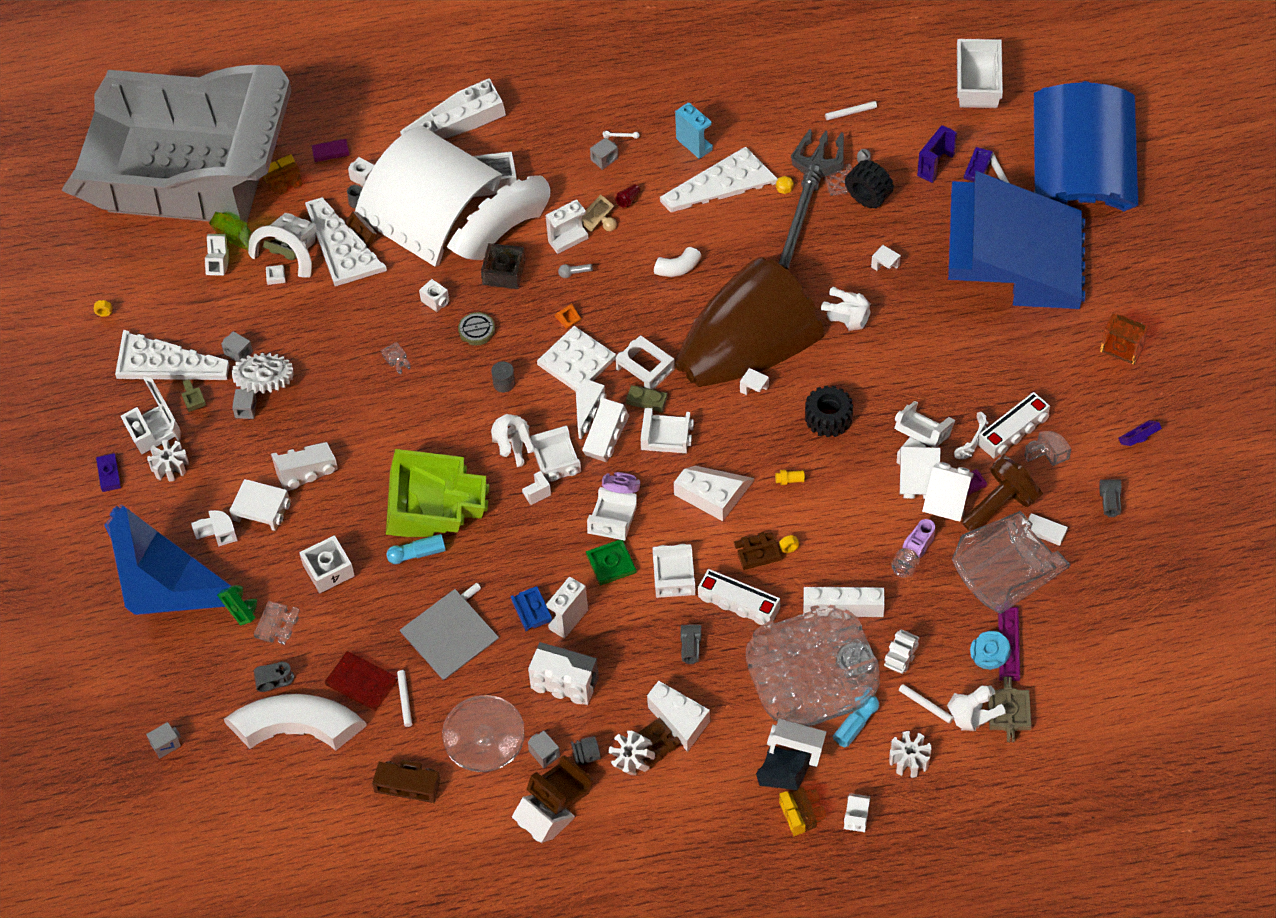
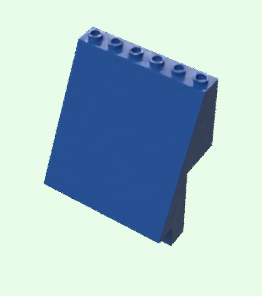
(1017, 239)

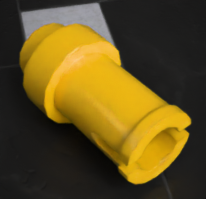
(785, 477)

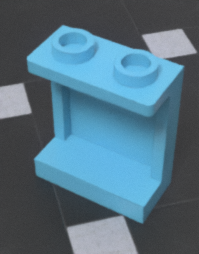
(690, 130)

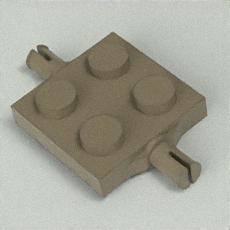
(1017, 710)

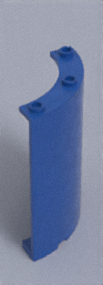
(1086, 144)

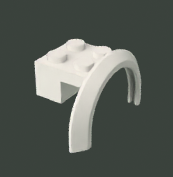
(294, 231)
(152, 426)

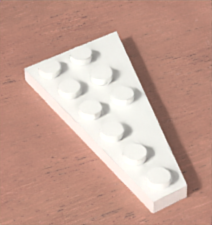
(722, 180)
(342, 248)

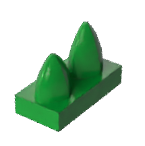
(241, 610)

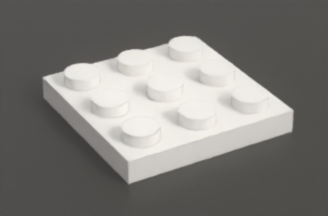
(576, 358)

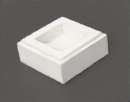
(275, 274)

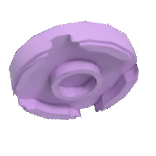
(621, 483)

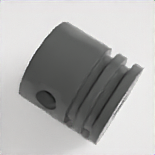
(503, 376)
(585, 750)

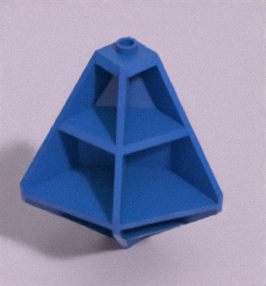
(155, 571)

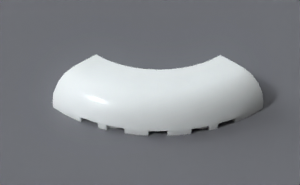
(497, 215)
(295, 715)

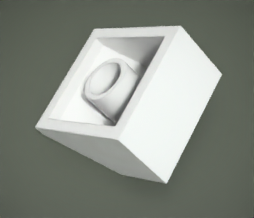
(540, 820)

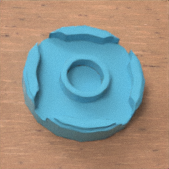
(990, 650)

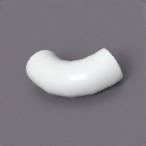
(679, 265)

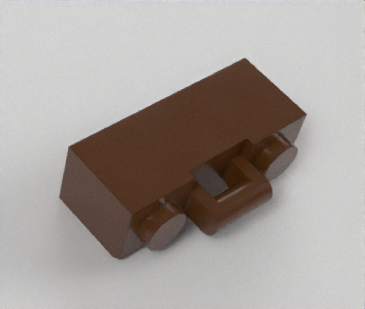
(406, 781)

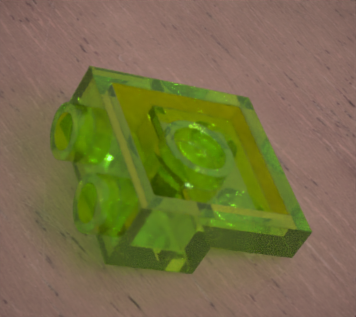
(235, 230)

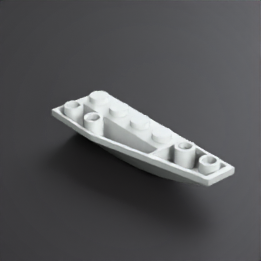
(463, 111)

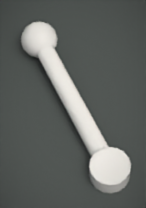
(607, 134)

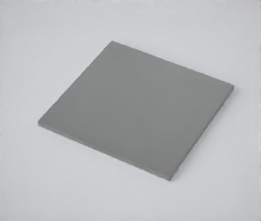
(449, 634)

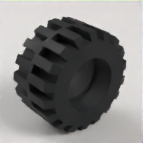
(869, 184)
(828, 399)

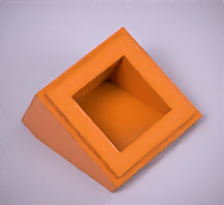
(568, 316)

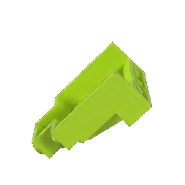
(432, 494)

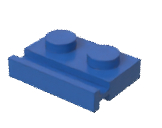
(531, 608)

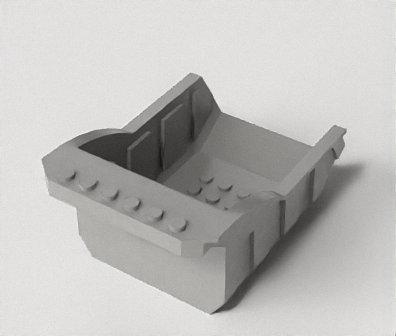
(181, 142)

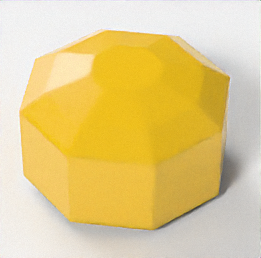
(784, 184)
(103, 308)
(789, 544)

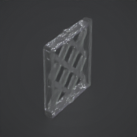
(828, 182)

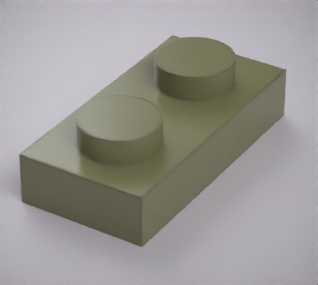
(279, 247)
(646, 398)

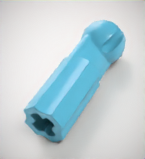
(416, 549)
(855, 723)

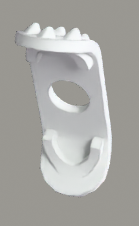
(967, 450)

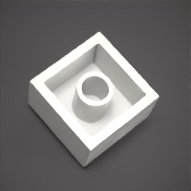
(327, 564)

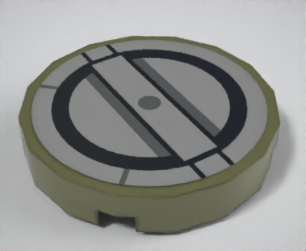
(476, 328)

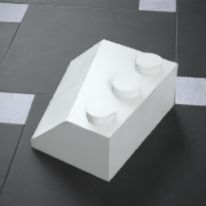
(711, 489)

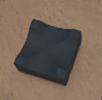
(783, 769)

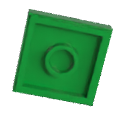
(610, 562)

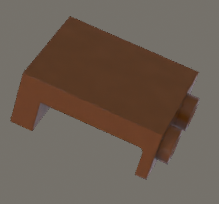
(560, 785)

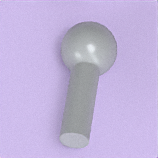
(566, 270)

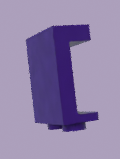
(940, 143)

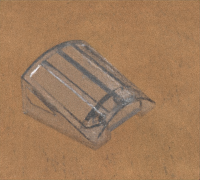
(1005, 562)

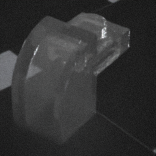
(1051, 445)

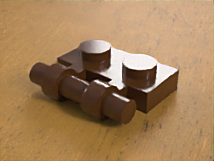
(757, 555)
(658, 734)

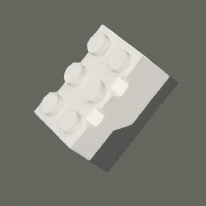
(563, 673)

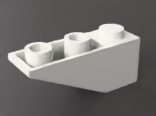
(588, 401)

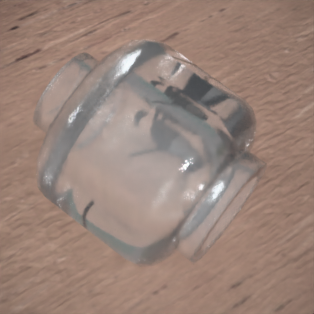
(905, 562)

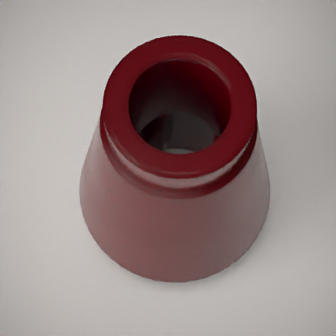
(627, 196)

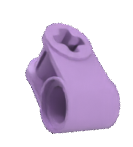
(919, 540)

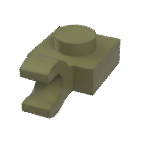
(192, 397)

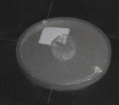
(483, 733)

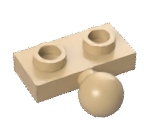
(597, 213)

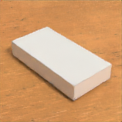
(1047, 529)

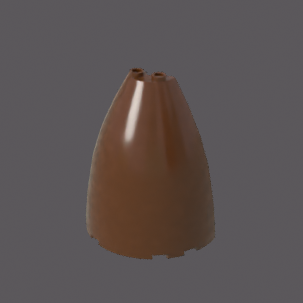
(749, 324)

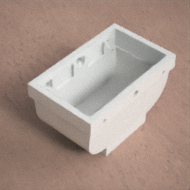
(979, 73)

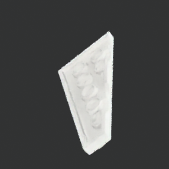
(165, 361)

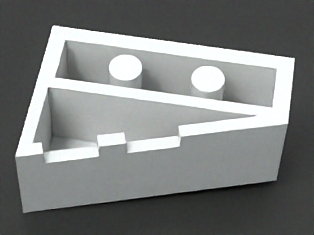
(605, 430)
(304, 466)
(679, 713)

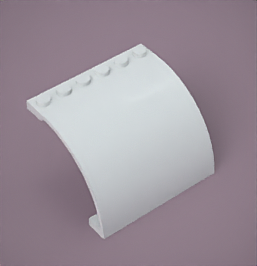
(421, 191)

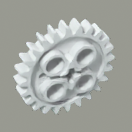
(262, 373)

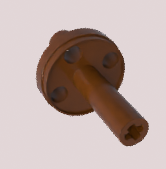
(1013, 482)

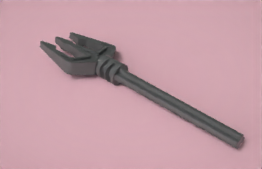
(813, 169)

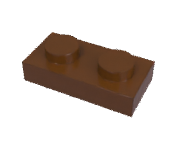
(361, 228)

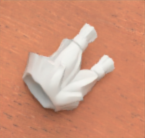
(852, 311)
(515, 434)
(967, 708)

